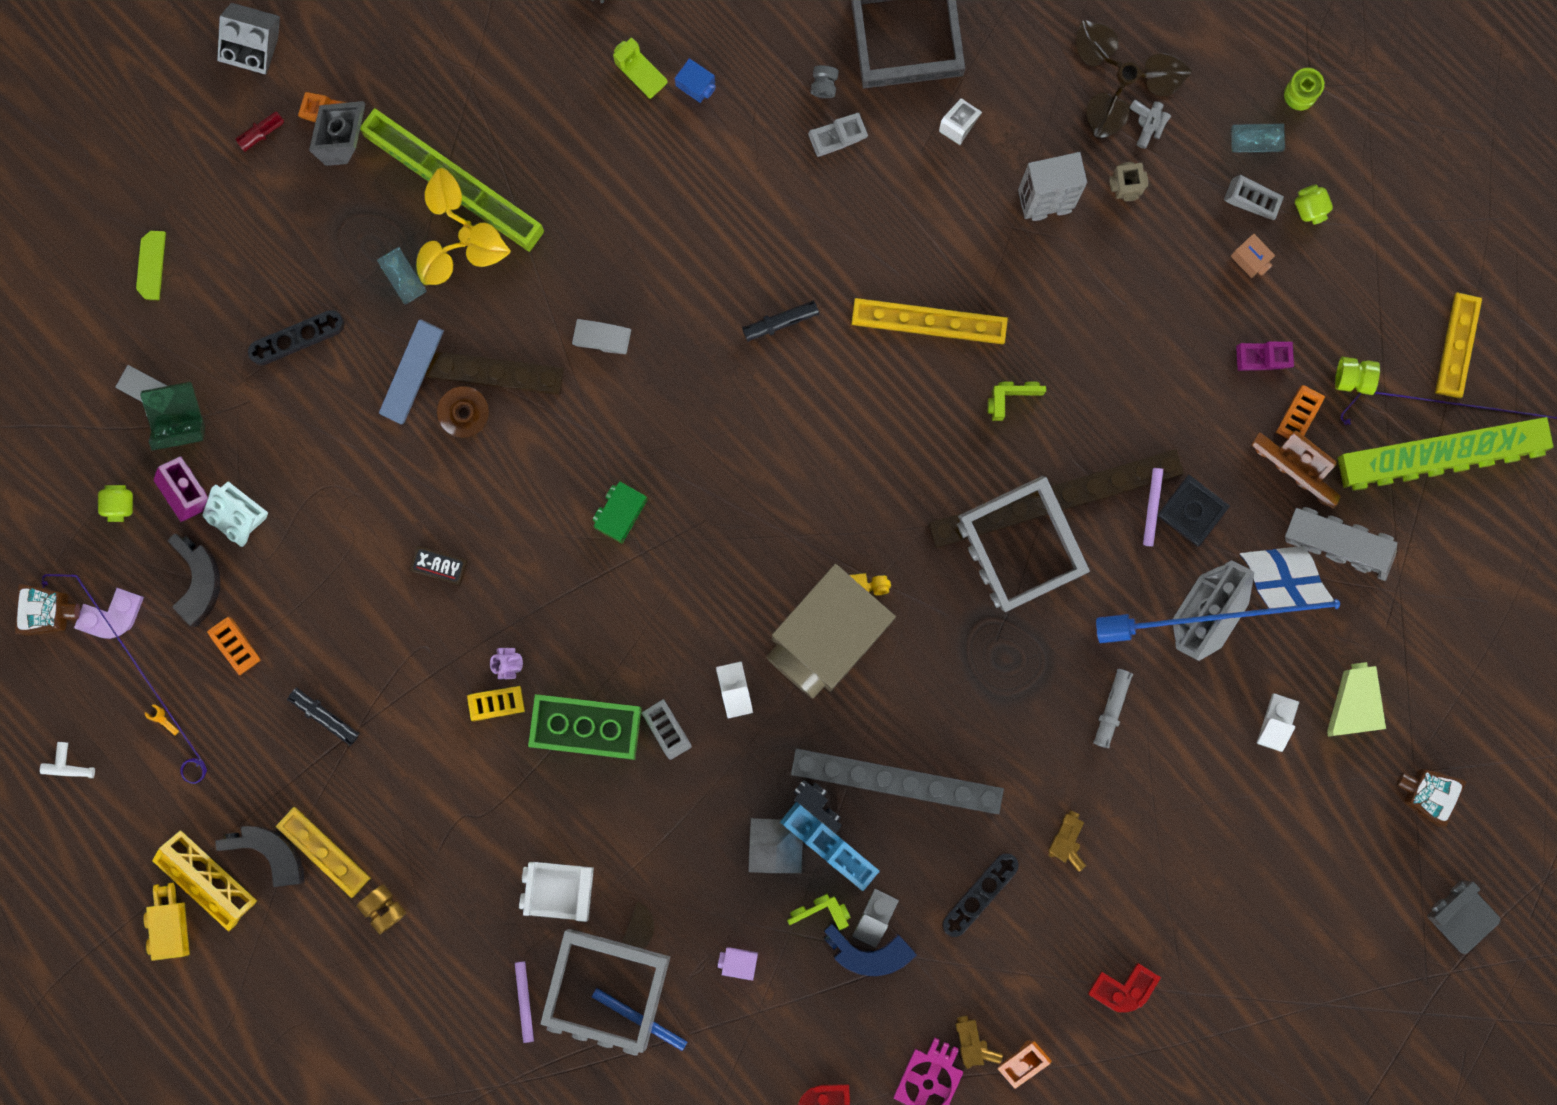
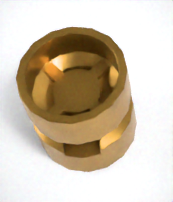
(375, 902)

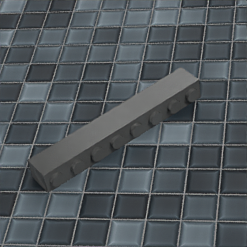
(897, 781)

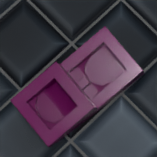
(1264, 356)

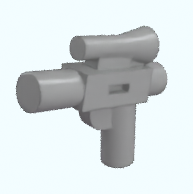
(1151, 120)

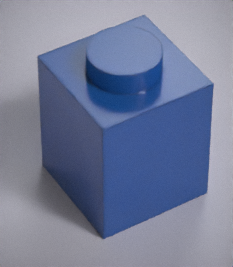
(695, 81)

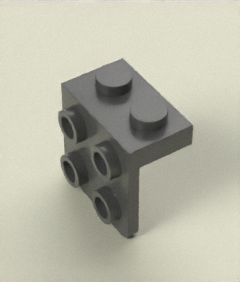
(1464, 916)

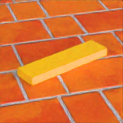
(1458, 345)
(323, 852)

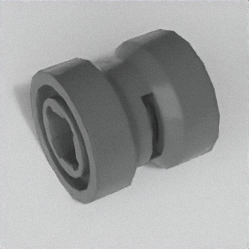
(824, 81)

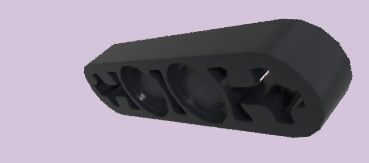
(297, 340)
(977, 892)

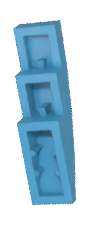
(829, 846)

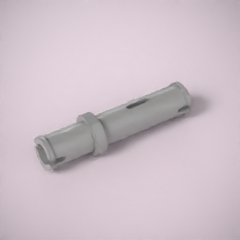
(1115, 701)

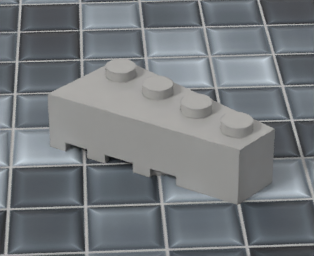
(1342, 542)

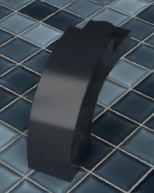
(205, 581)
(281, 854)

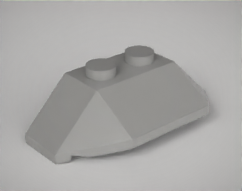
(1215, 592)

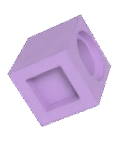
(738, 963)

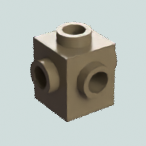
(1132, 173)

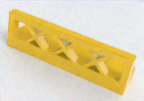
(198, 887)

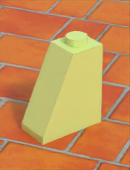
(1358, 702)

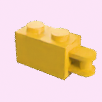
(166, 925)

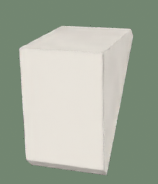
(959, 121)

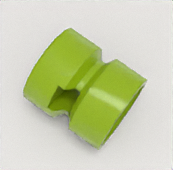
(1304, 89)
(1352, 375)

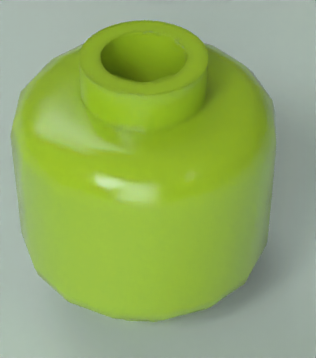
(1313, 204)
(115, 502)

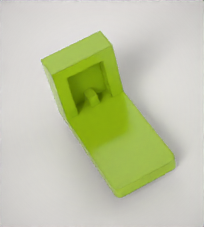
(638, 68)
(996, 404)
(838, 912)

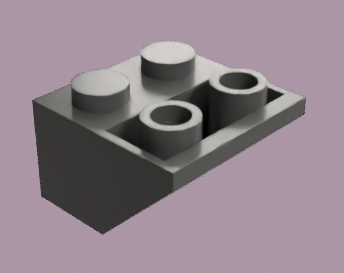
(247, 37)

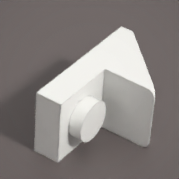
(734, 690)
(1278, 722)

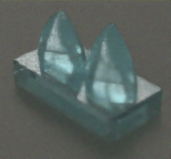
(1258, 138)
(401, 275)

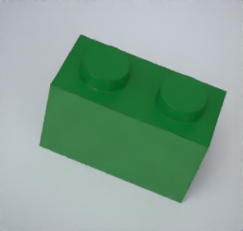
(619, 512)

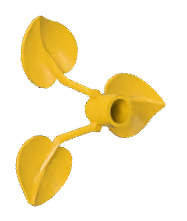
(483, 240)

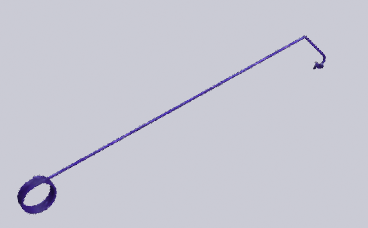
(1348, 420)
(198, 762)

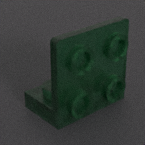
(173, 415)

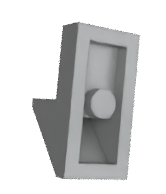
(875, 918)

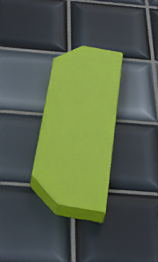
(151, 265)

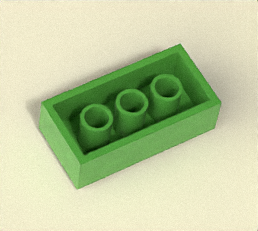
(585, 727)

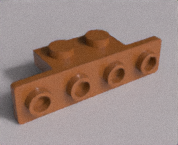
(1302, 462)

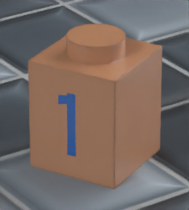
(1253, 256)

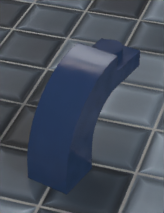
(869, 963)

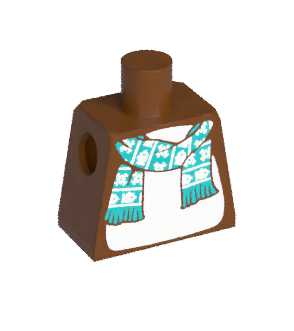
(43, 611)
(1432, 794)

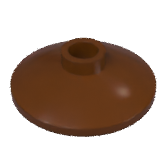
(451, 406)

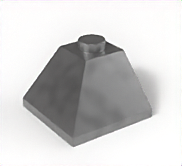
(337, 132)
(774, 848)

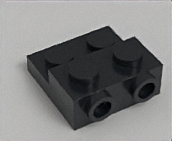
(813, 800)

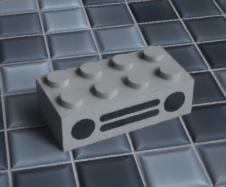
(1052, 186)

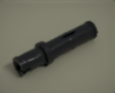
(780, 321)
(314, 710)

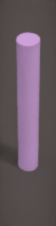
(1153, 505)
(524, 1003)

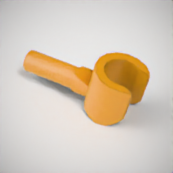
(161, 719)

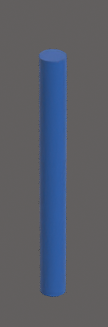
(637, 1018)

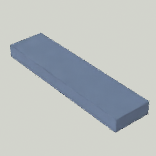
(411, 371)

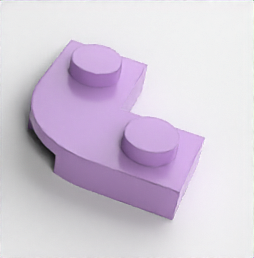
(120, 615)

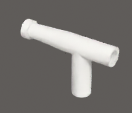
(60, 766)

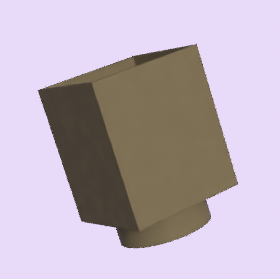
(828, 633)

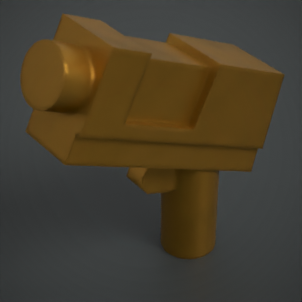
(1064, 843)
(971, 1048)

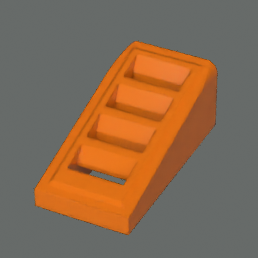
(1310, 394)
(220, 643)

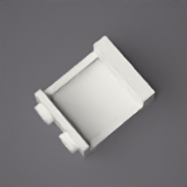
(557, 891)

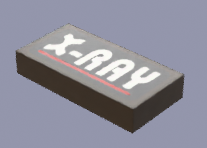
(438, 565)

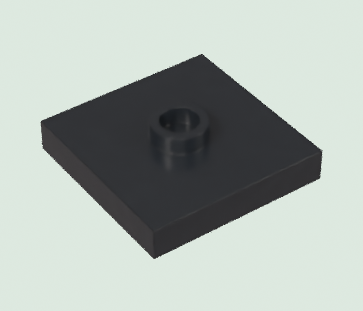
(1193, 510)

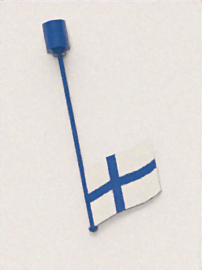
(1282, 577)

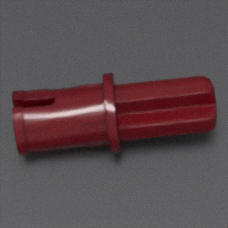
(259, 131)

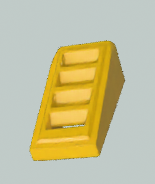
(473, 707)

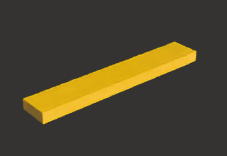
(929, 321)

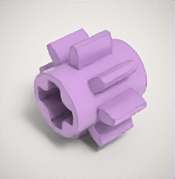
(506, 663)

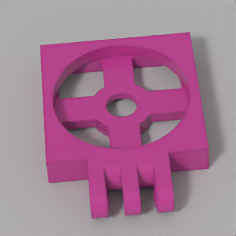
(939, 1060)

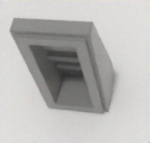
(1250, 205)
(679, 747)

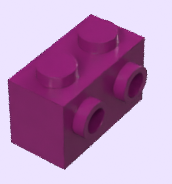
(180, 489)

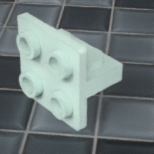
(233, 513)

